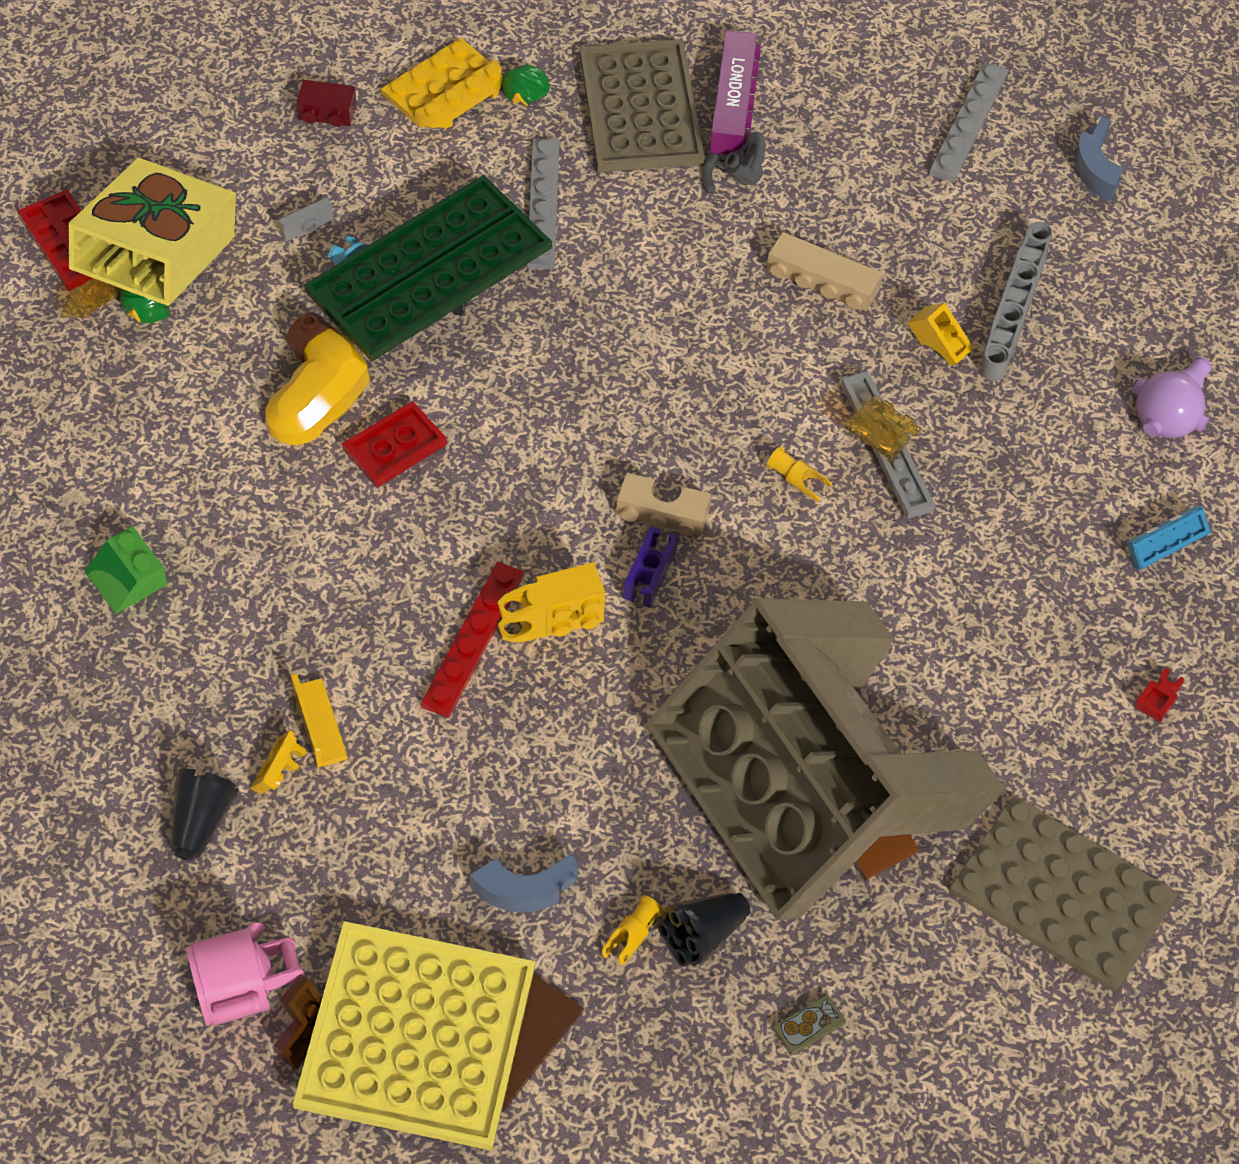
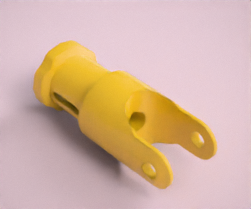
(795, 471)
(634, 928)

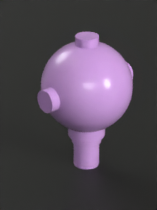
(1173, 401)

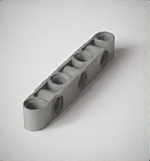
(1016, 301)

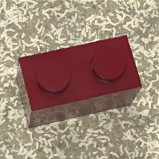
(326, 103)

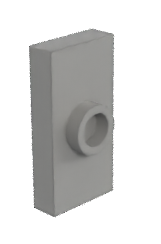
(306, 219)

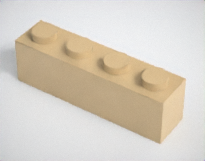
(824, 272)

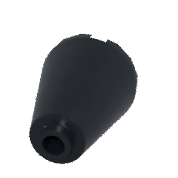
(198, 811)

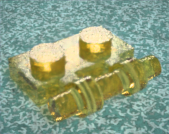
(880, 433)

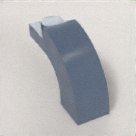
(1091, 164)
(523, 892)

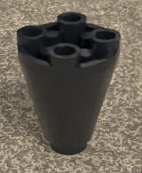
(702, 925)

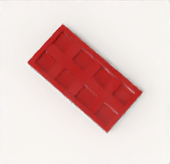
(49, 227)

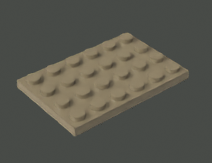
(641, 105)
(1064, 893)

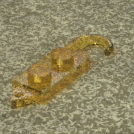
(89, 298)

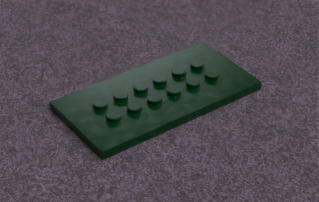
(427, 267)

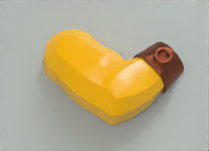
(321, 387)

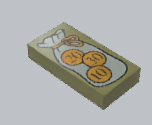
(809, 1025)

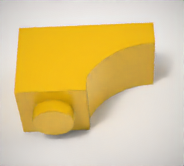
(940, 330)

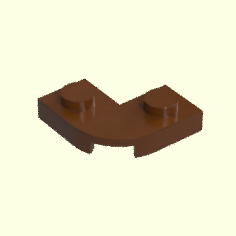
(303, 1005)

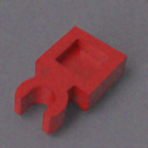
(1159, 697)

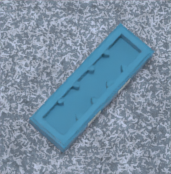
(1168, 537)

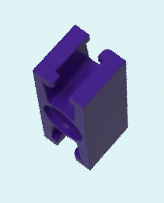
(650, 558)

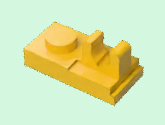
(278, 758)

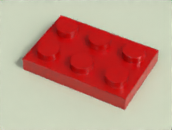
(394, 444)

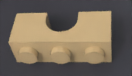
(684, 514)

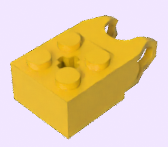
(555, 604)

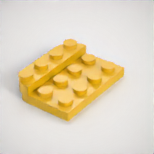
(445, 85)

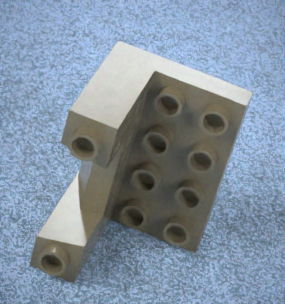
(797, 758)

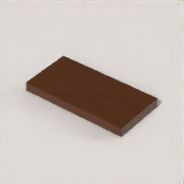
(544, 1024)

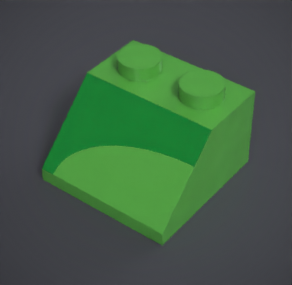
(126, 570)

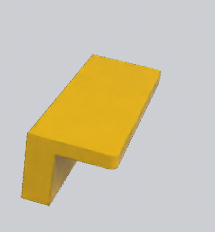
(319, 721)

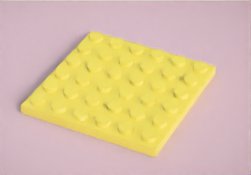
(415, 1036)

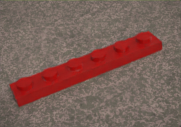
(471, 641)

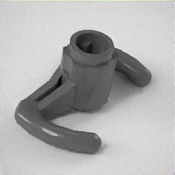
(741, 164)

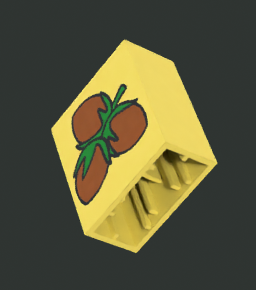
(152, 231)

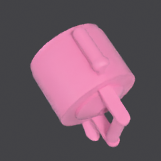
(236, 973)

